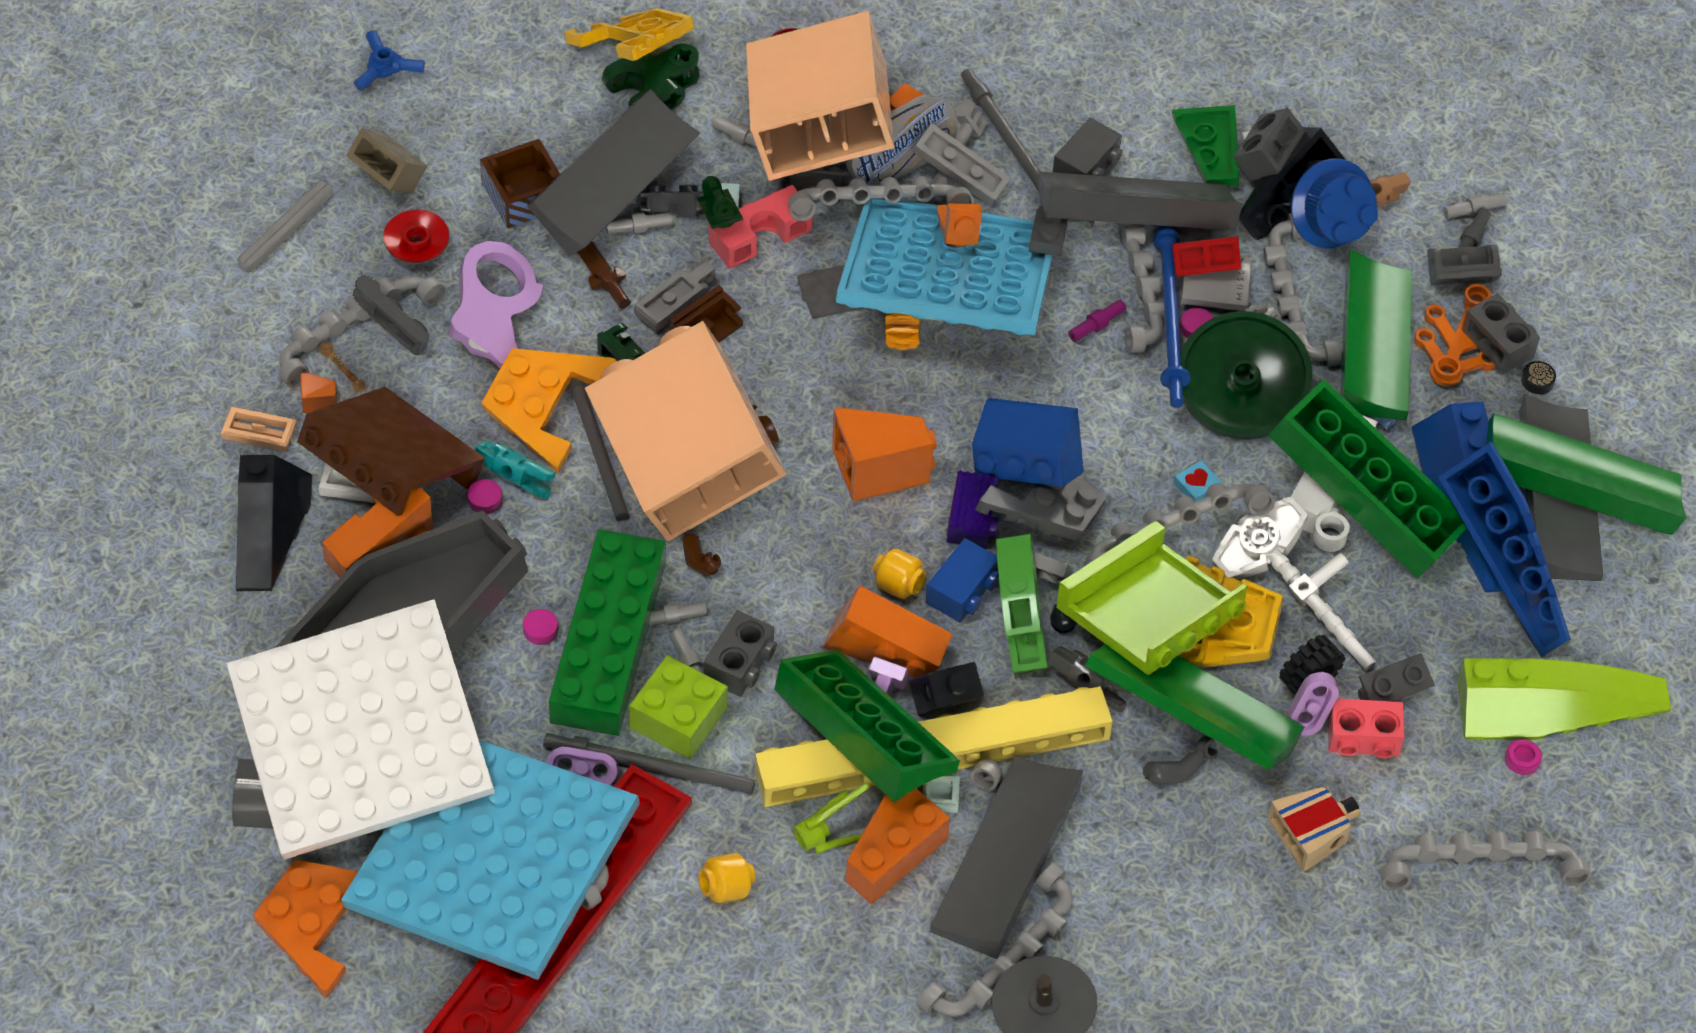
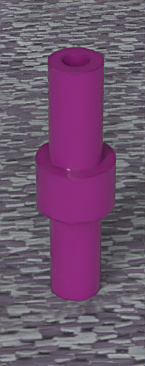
(1097, 320)

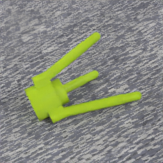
(813, 830)

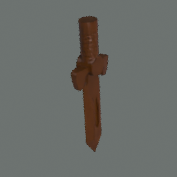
(601, 269)

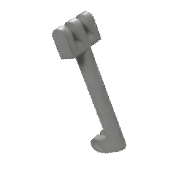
(971, 126)

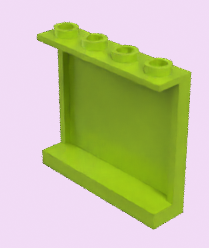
(1148, 600)

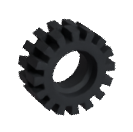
(1314, 657)

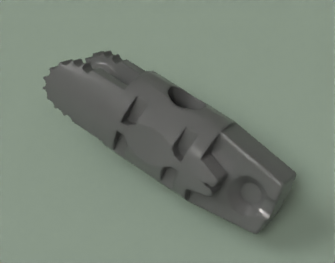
(1074, 670)

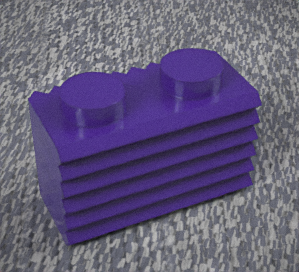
(964, 519)

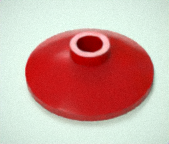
(416, 226)

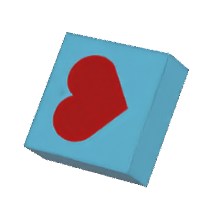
(1195, 481)

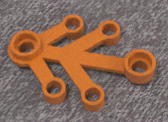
(1456, 342)

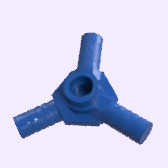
(384, 62)

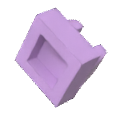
(888, 675)

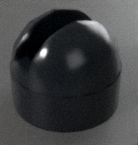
(1060, 621)

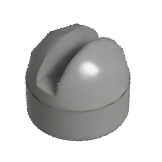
(991, 777)

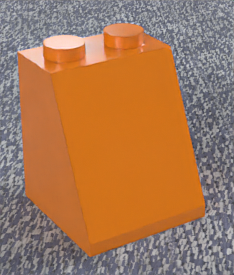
(881, 451)

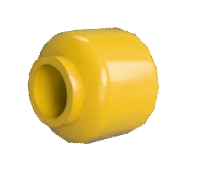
(899, 573)
(726, 878)

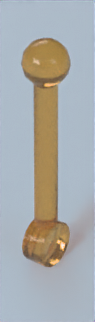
(326, 349)

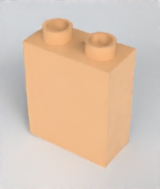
(819, 96)
(684, 430)

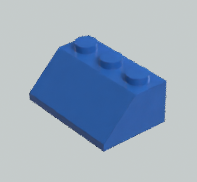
(1028, 442)

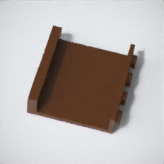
(387, 447)

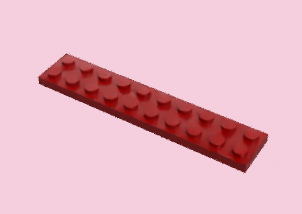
(504, 1000)

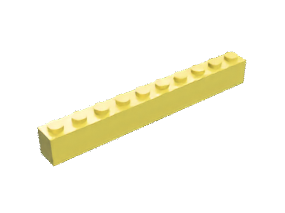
(983, 733)

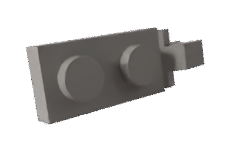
(674, 295)

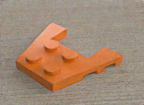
(303, 913)

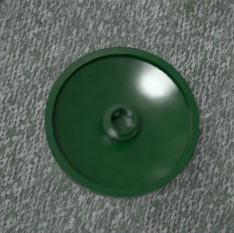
(1244, 374)

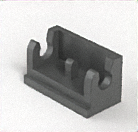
(1464, 265)

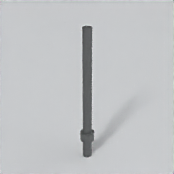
(983, 98)
(577, 389)
(655, 764)

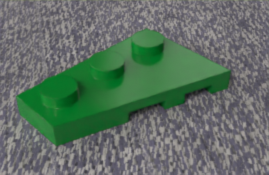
(1211, 141)

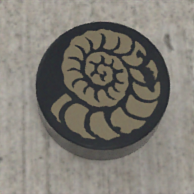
(1538, 377)

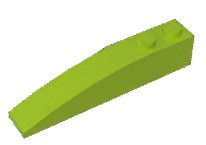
(1551, 696)

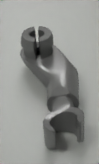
(1179, 771)

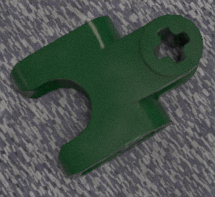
(659, 72)

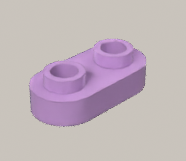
(1315, 701)
(585, 762)

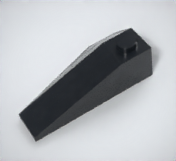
(1273, 194)

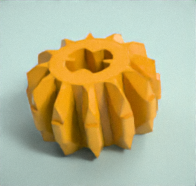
(902, 331)

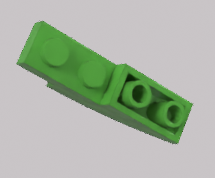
(1021, 604)

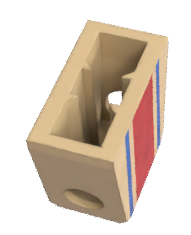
(1312, 824)

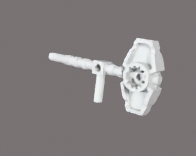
(1266, 540)

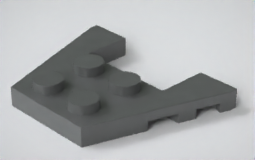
(1055, 509)

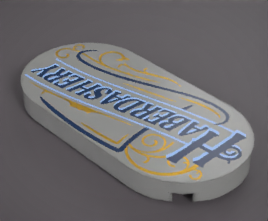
(908, 126)

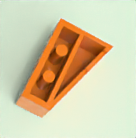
(376, 531)
(881, 629)
(895, 843)

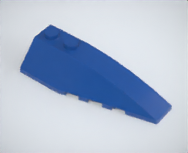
(1442, 443)
(1508, 541)

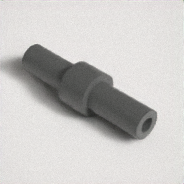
(1473, 233)

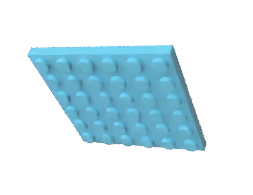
(907, 268)
(499, 869)

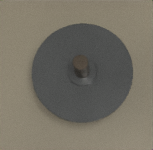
(1044, 997)

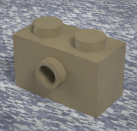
(386, 161)

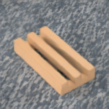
(257, 433)

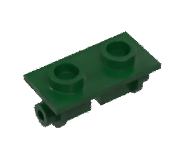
(718, 204)

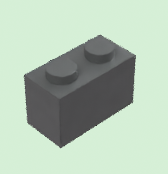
(1089, 150)

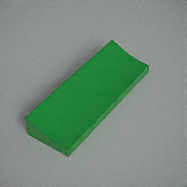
(1376, 338)
(1588, 475)
(1206, 705)
(863, 722)

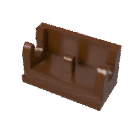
(716, 311)

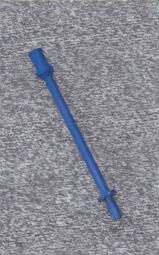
(1174, 376)

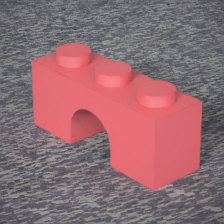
(739, 241)

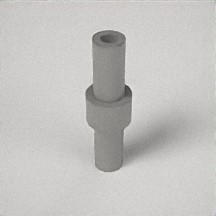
(740, 133)
(1474, 204)
(639, 223)
(673, 613)
(684, 650)

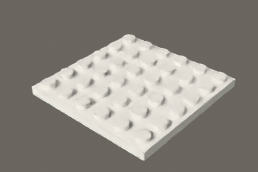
(359, 729)

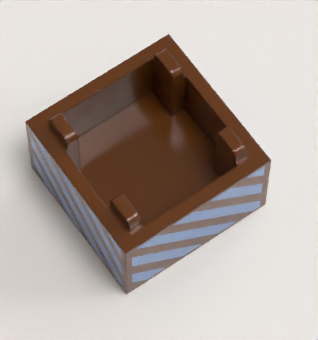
(517, 178)

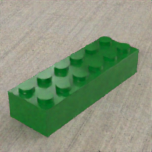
(1369, 478)
(607, 632)

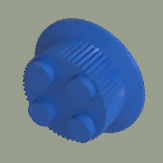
(1333, 204)

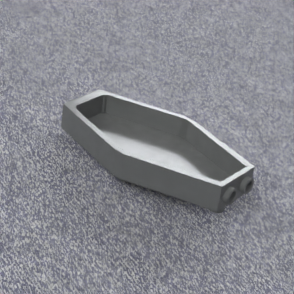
(459, 565)

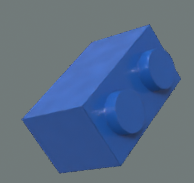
(963, 580)

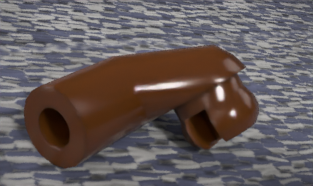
(696, 559)

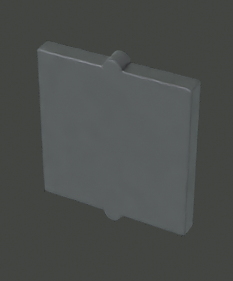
(820, 292)

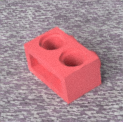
(1366, 720)

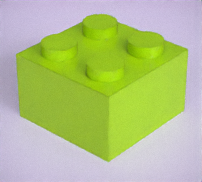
(678, 707)

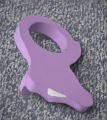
(483, 317)

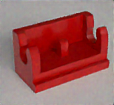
(1207, 256)

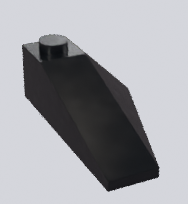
(270, 510)

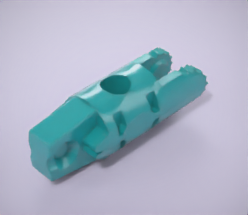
(517, 468)

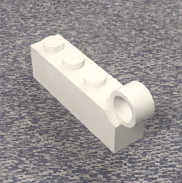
(1322, 512)

